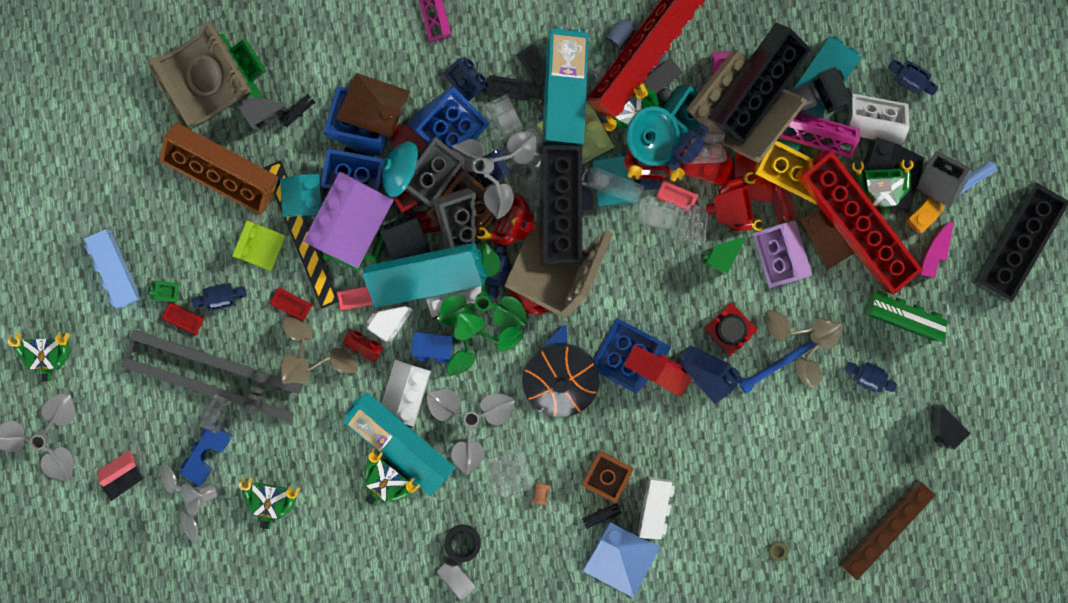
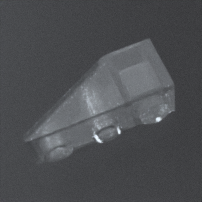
(612, 184)

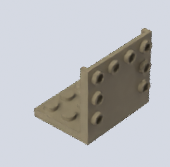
(768, 129)
(556, 286)

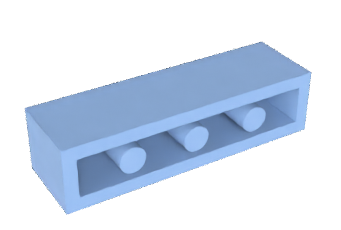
(112, 269)

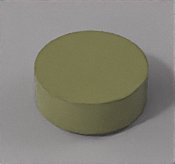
(778, 551)

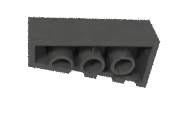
(456, 217)

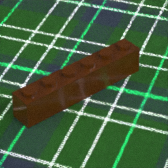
(887, 529)

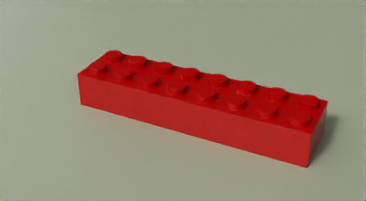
(641, 55)
(858, 222)

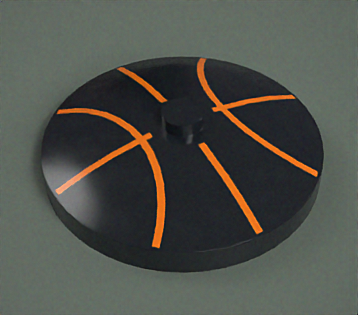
(560, 379)

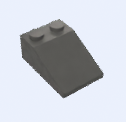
(433, 172)

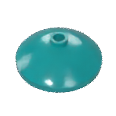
(661, 133)
(399, 168)

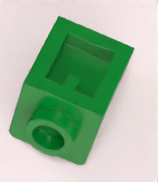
(163, 291)

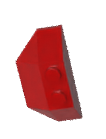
(712, 173)

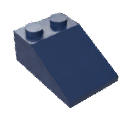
(710, 373)

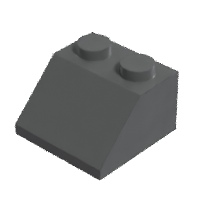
(261, 111)

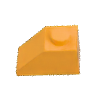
(924, 215)

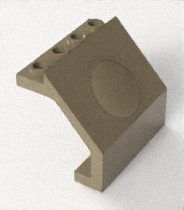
(199, 77)

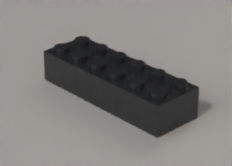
(759, 83)
(560, 204)
(1021, 242)

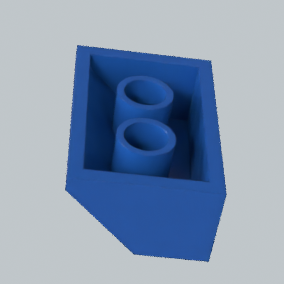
(360, 167)

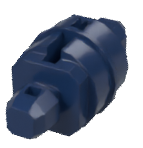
(912, 77)
(683, 143)
(501, 277)
(219, 297)
(870, 376)

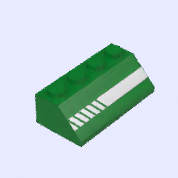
(906, 317)

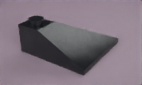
(888, 155)

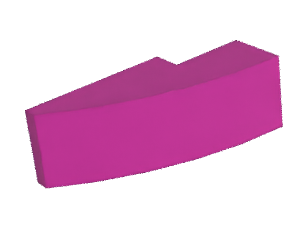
(936, 250)

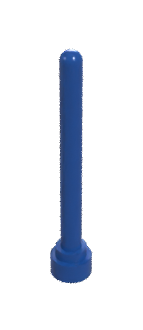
(748, 383)

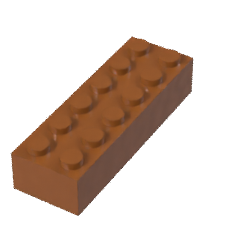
(218, 168)

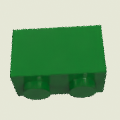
(723, 255)

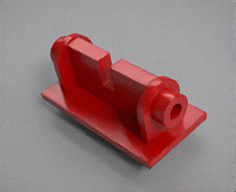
(783, 204)
(356, 340)

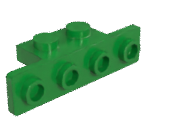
(248, 64)

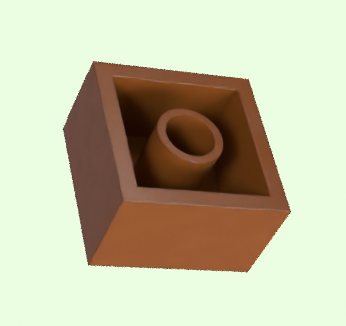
(607, 476)

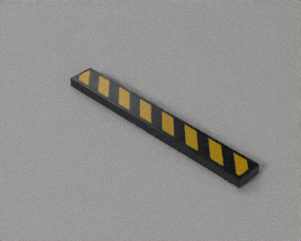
(308, 254)

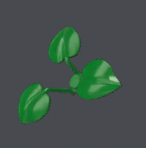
(507, 313)
(467, 327)

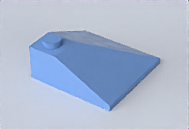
(621, 558)

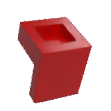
(406, 202)

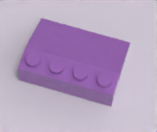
(348, 220)

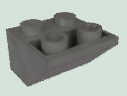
(943, 179)

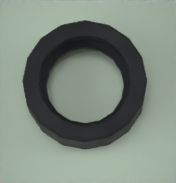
(459, 557)

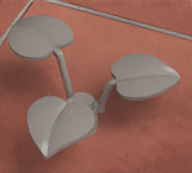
(499, 197)
(496, 409)
(56, 463)
(193, 498)

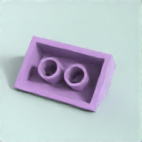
(782, 254)

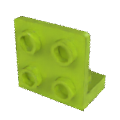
(259, 245)

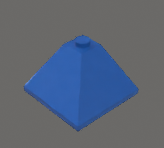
(448, 119)
(348, 134)
(616, 350)

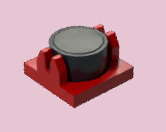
(731, 329)

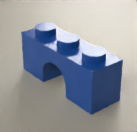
(195, 467)

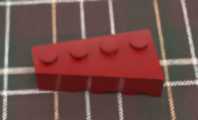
(659, 370)

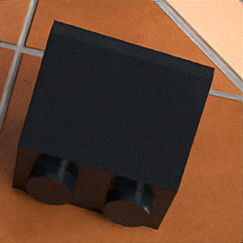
(832, 89)
(946, 428)

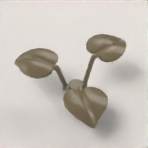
(823, 333)
(298, 369)

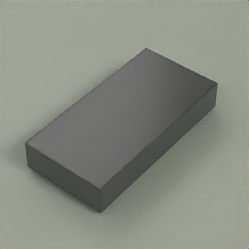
(663, 76)

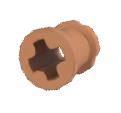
(541, 493)

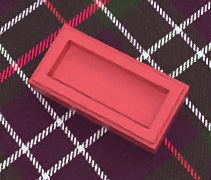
(676, 194)
(354, 298)
(116, 468)

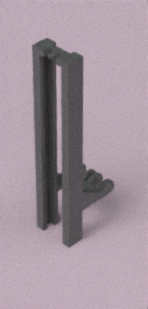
(251, 403)

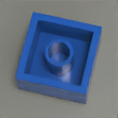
(432, 346)

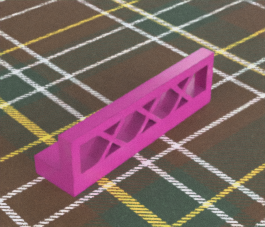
(442, 18)
(825, 129)

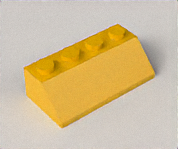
(780, 167)

